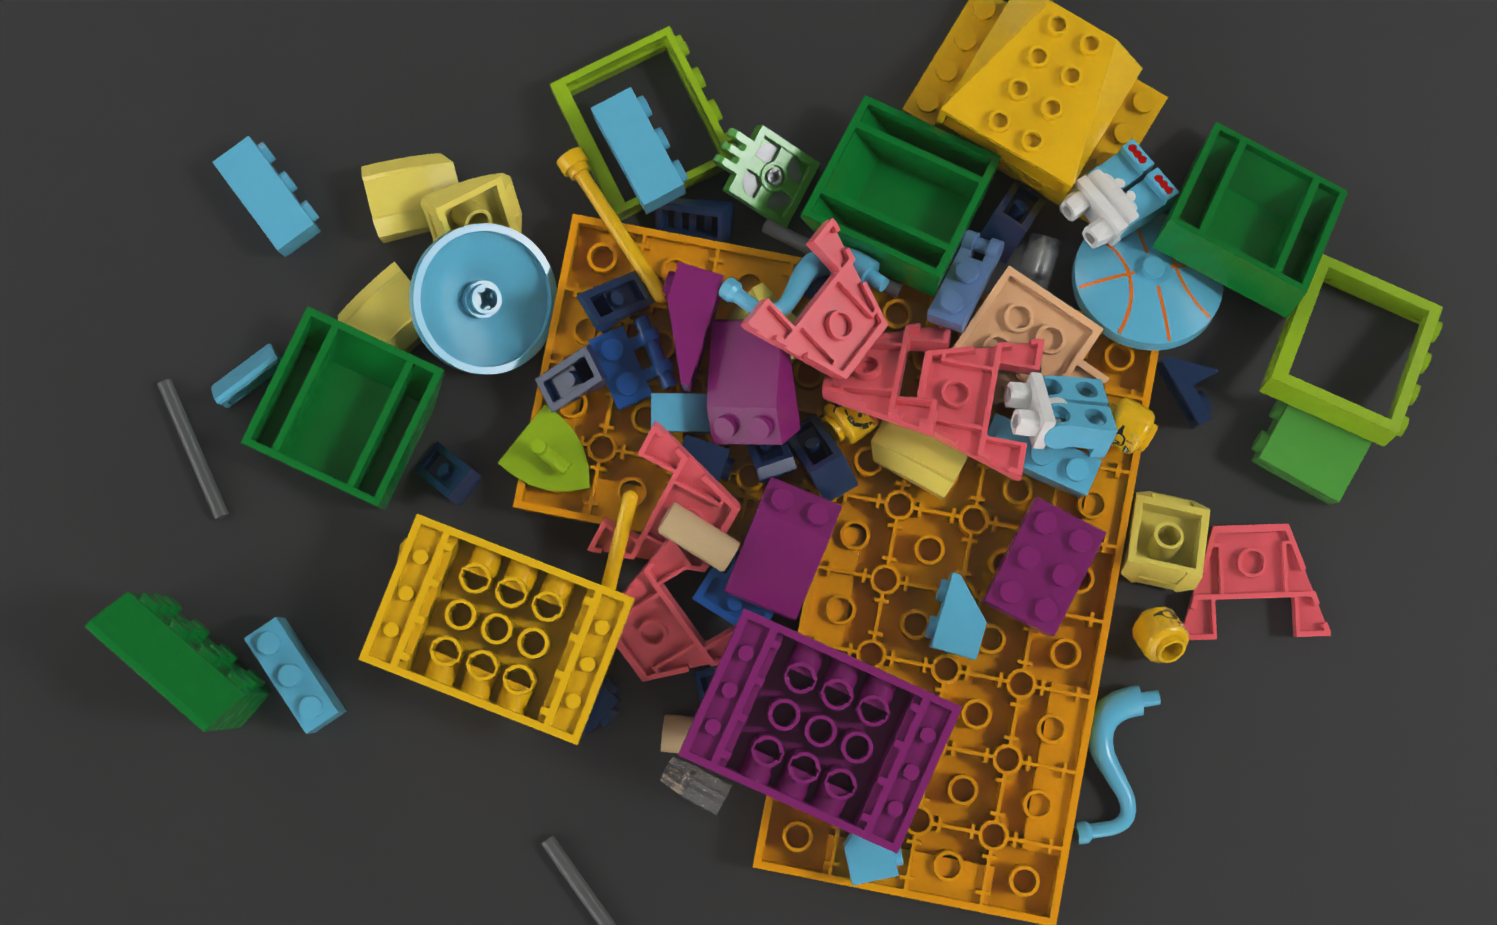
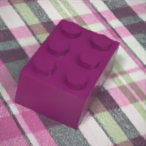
(1043, 567)

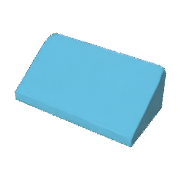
(246, 376)

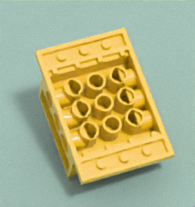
(1036, 92)
(497, 629)

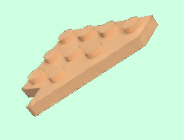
(1025, 311)

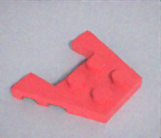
(836, 323)
(878, 379)
(965, 388)
(688, 486)
(1253, 565)
(658, 633)

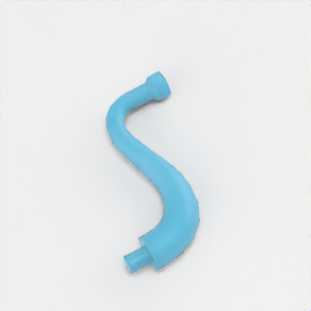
(804, 273)
(1108, 714)

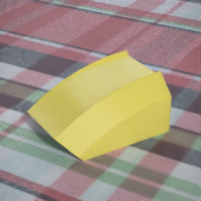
(396, 192)
(473, 202)
(384, 310)
(917, 458)
(1166, 541)

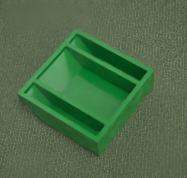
(902, 193)
(1251, 220)
(345, 408)
(180, 660)

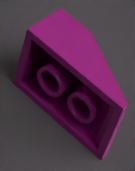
(692, 308)
(749, 388)
(782, 548)

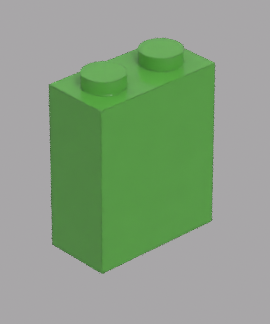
(1309, 452)

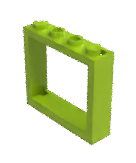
(616, 63)
(1328, 406)

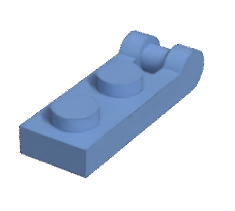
(965, 282)

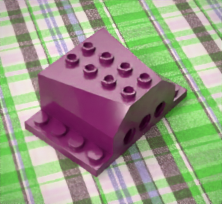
(820, 730)

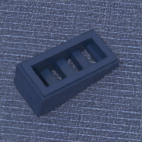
(709, 208)

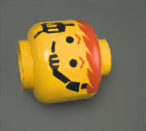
(846, 424)

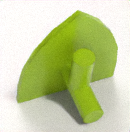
(548, 455)

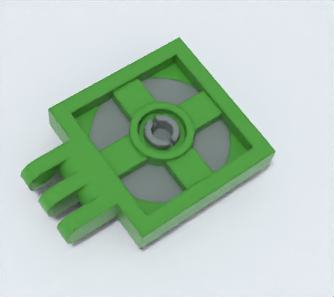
(766, 173)

